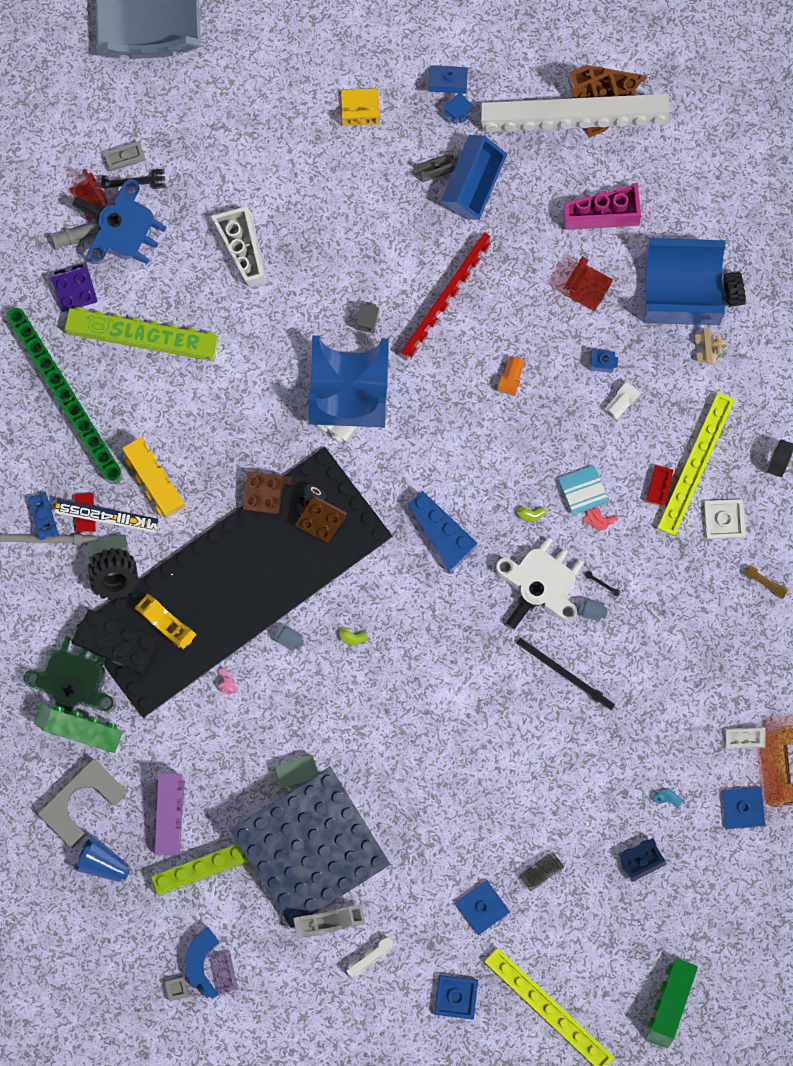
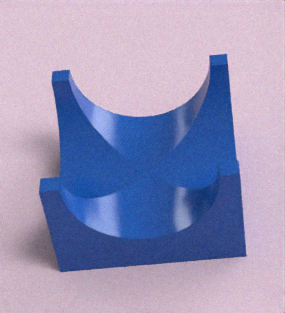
(348, 386)

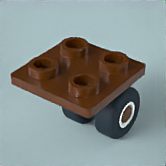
(317, 515)

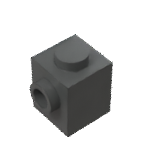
(367, 317)

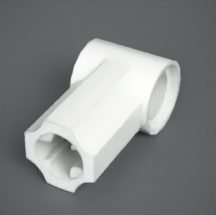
(625, 397)

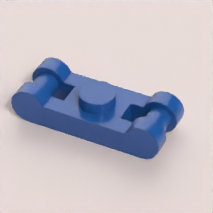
(43, 516)

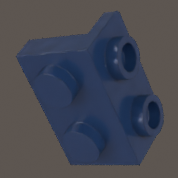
(641, 859)

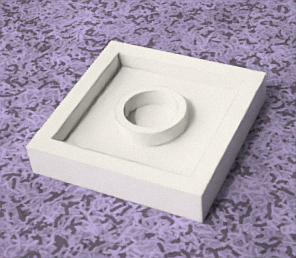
(724, 519)

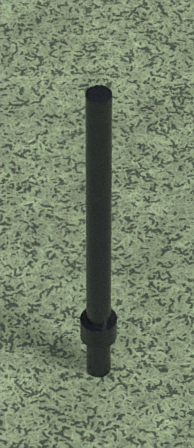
(596, 695)

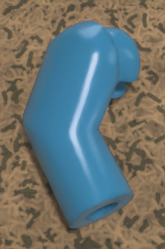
(667, 796)

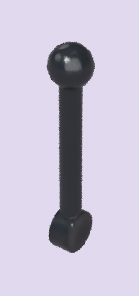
(616, 592)

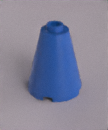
(101, 861)

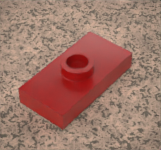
(659, 485)
(85, 525)

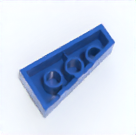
(442, 531)

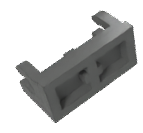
(436, 167)

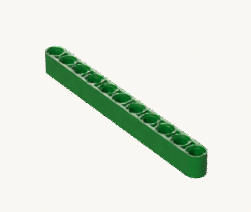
(60, 388)

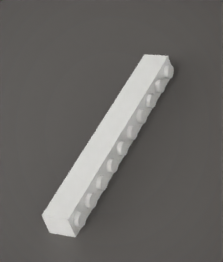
(575, 113)

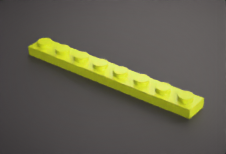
(696, 464)
(548, 1009)

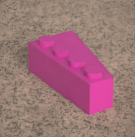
(604, 210)

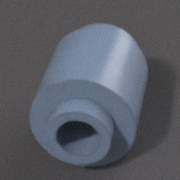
(592, 609)
(289, 638)

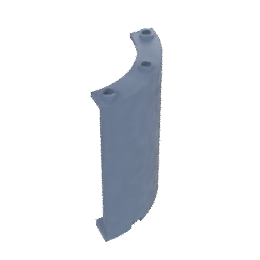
(146, 27)

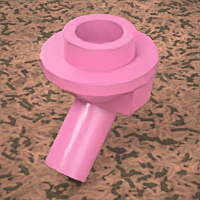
(228, 686)

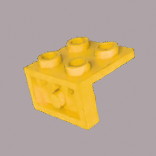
(360, 107)

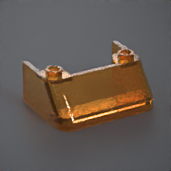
(776, 768)

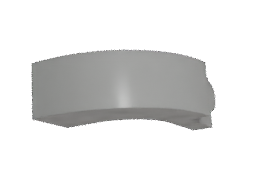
(329, 921)

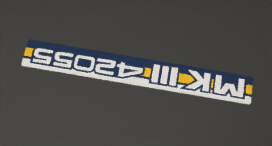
(106, 515)

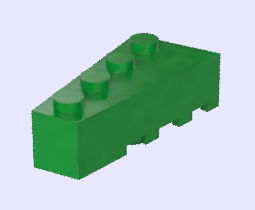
(78, 727)
(671, 1003)

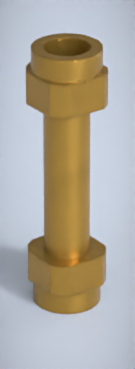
(780, 591)

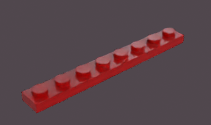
(442, 302)

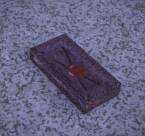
(224, 972)

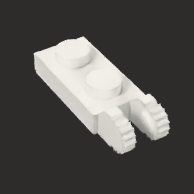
(371, 957)

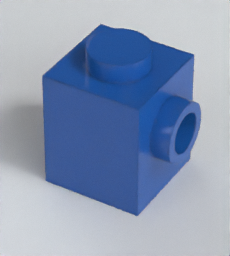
(457, 109)

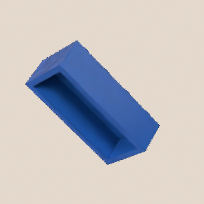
(474, 177)

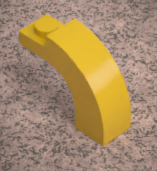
(165, 622)

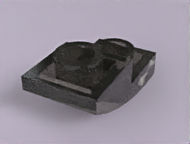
(541, 871)

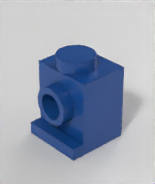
(600, 366)

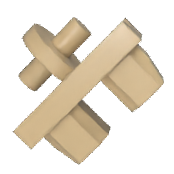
(711, 344)

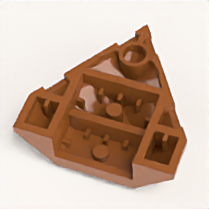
(602, 82)

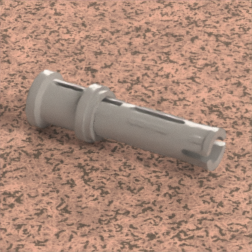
(71, 236)

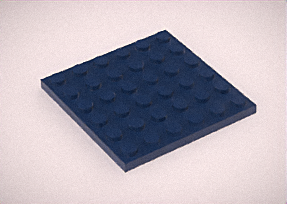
(310, 846)

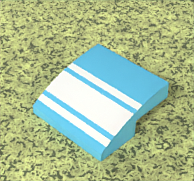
(583, 490)

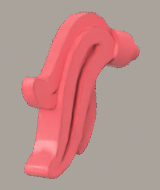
(597, 521)

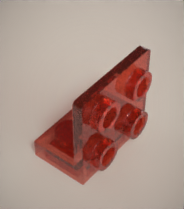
(89, 192)
(587, 285)

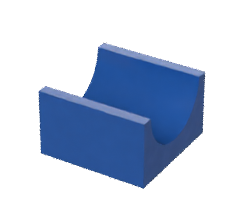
(684, 281)

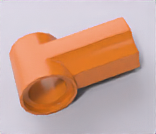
(510, 380)

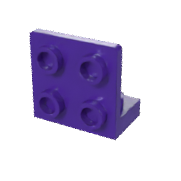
(73, 286)

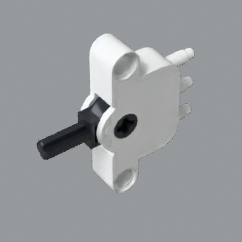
(549, 575)

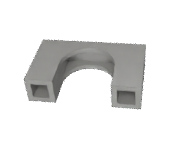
(56, 811)

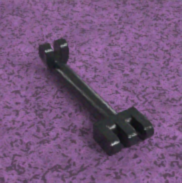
(154, 179)

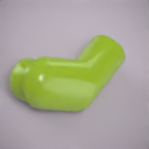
(529, 515)
(352, 639)

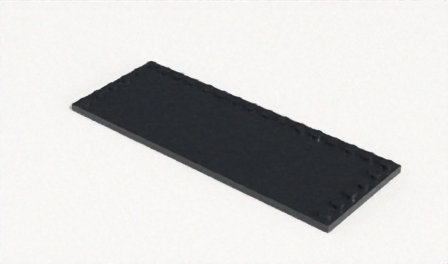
(243, 581)

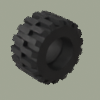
(113, 562)

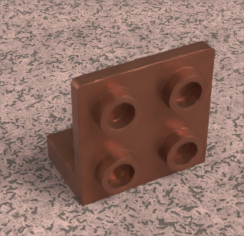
(264, 492)

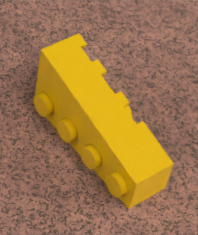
(153, 478)

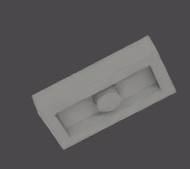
(124, 156)

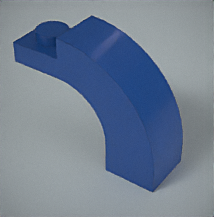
(196, 955)

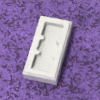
(745, 738)

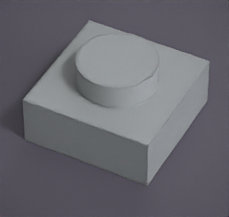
(177, 989)

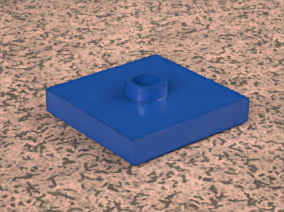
(448, 79)
(743, 808)
(482, 907)
(456, 997)

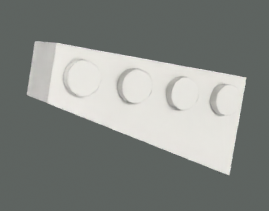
(241, 239)

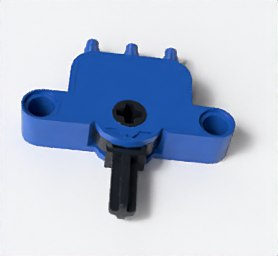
(130, 227)

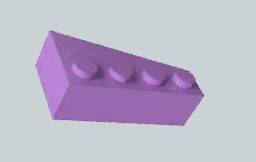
(169, 814)

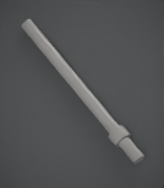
(77, 539)

